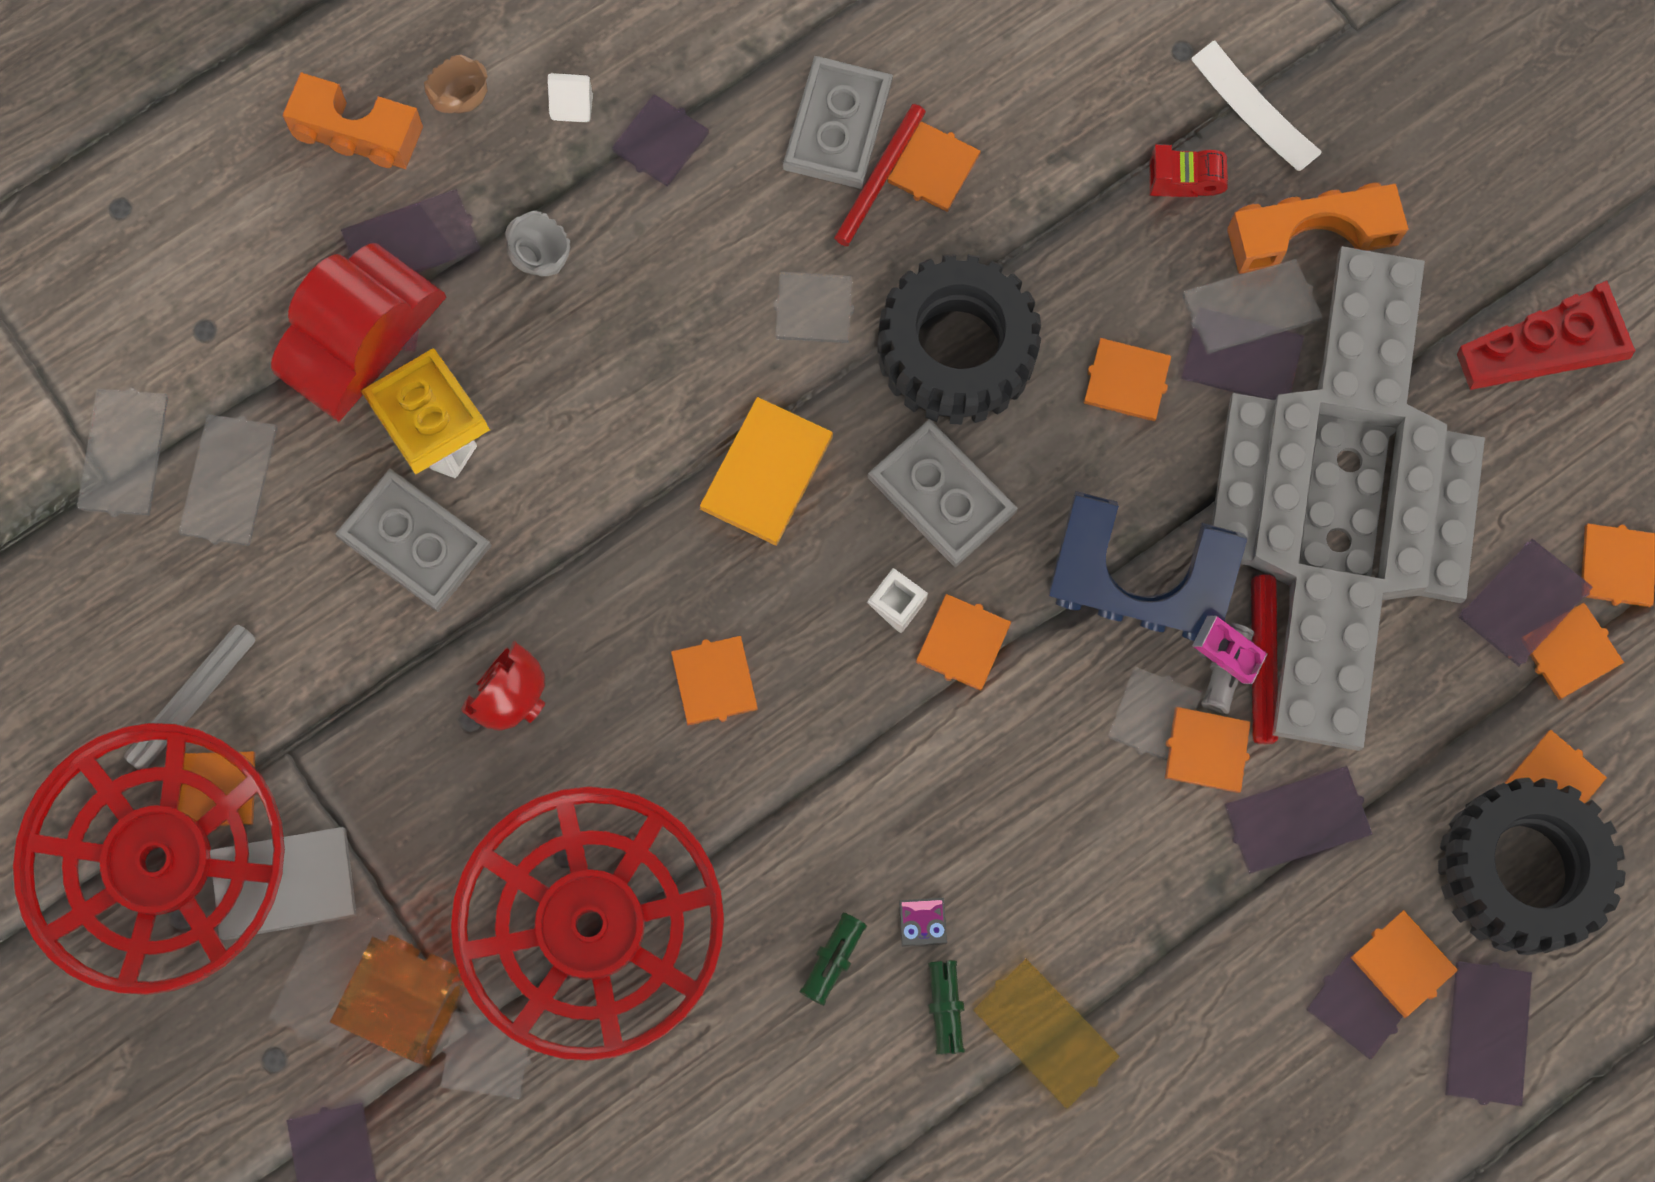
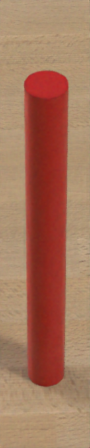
(880, 175)

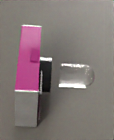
(1229, 649)

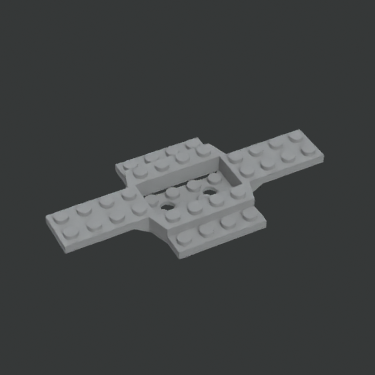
(1288, 493)

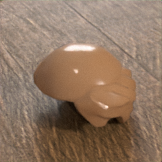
(457, 85)

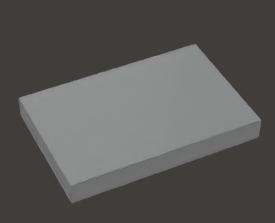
(837, 122)
(942, 493)
(413, 540)
(312, 888)

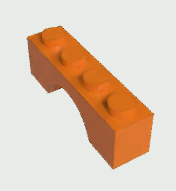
(1365, 217)

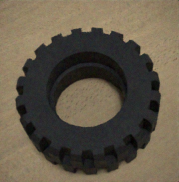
(968, 289)
(1577, 834)

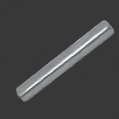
(194, 692)

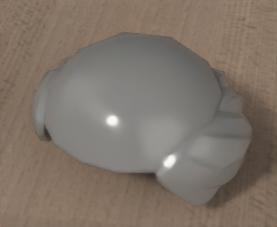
(537, 244)

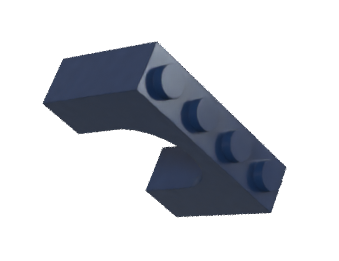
(1084, 579)

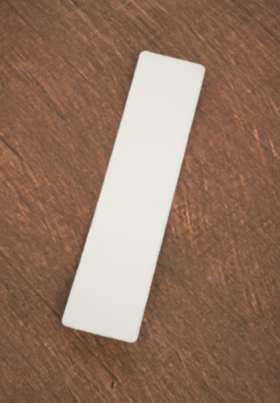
(1254, 107)

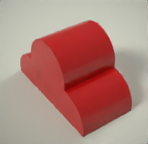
(351, 325)

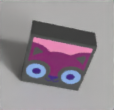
(922, 922)

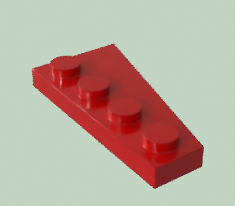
(1565, 338)

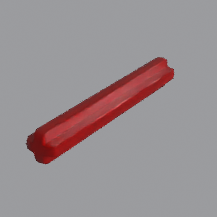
(1265, 637)

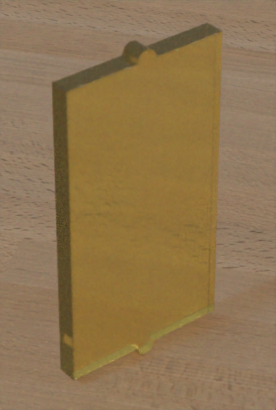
(1046, 1033)

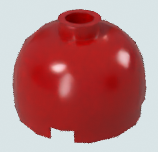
(508, 691)

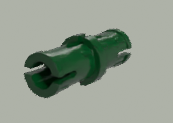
(847, 930)
(946, 1007)

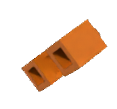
(383, 135)

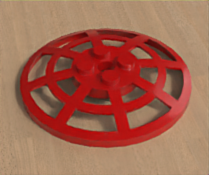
(125, 854)
(566, 902)

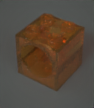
(400, 999)

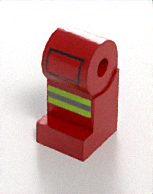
(1187, 172)

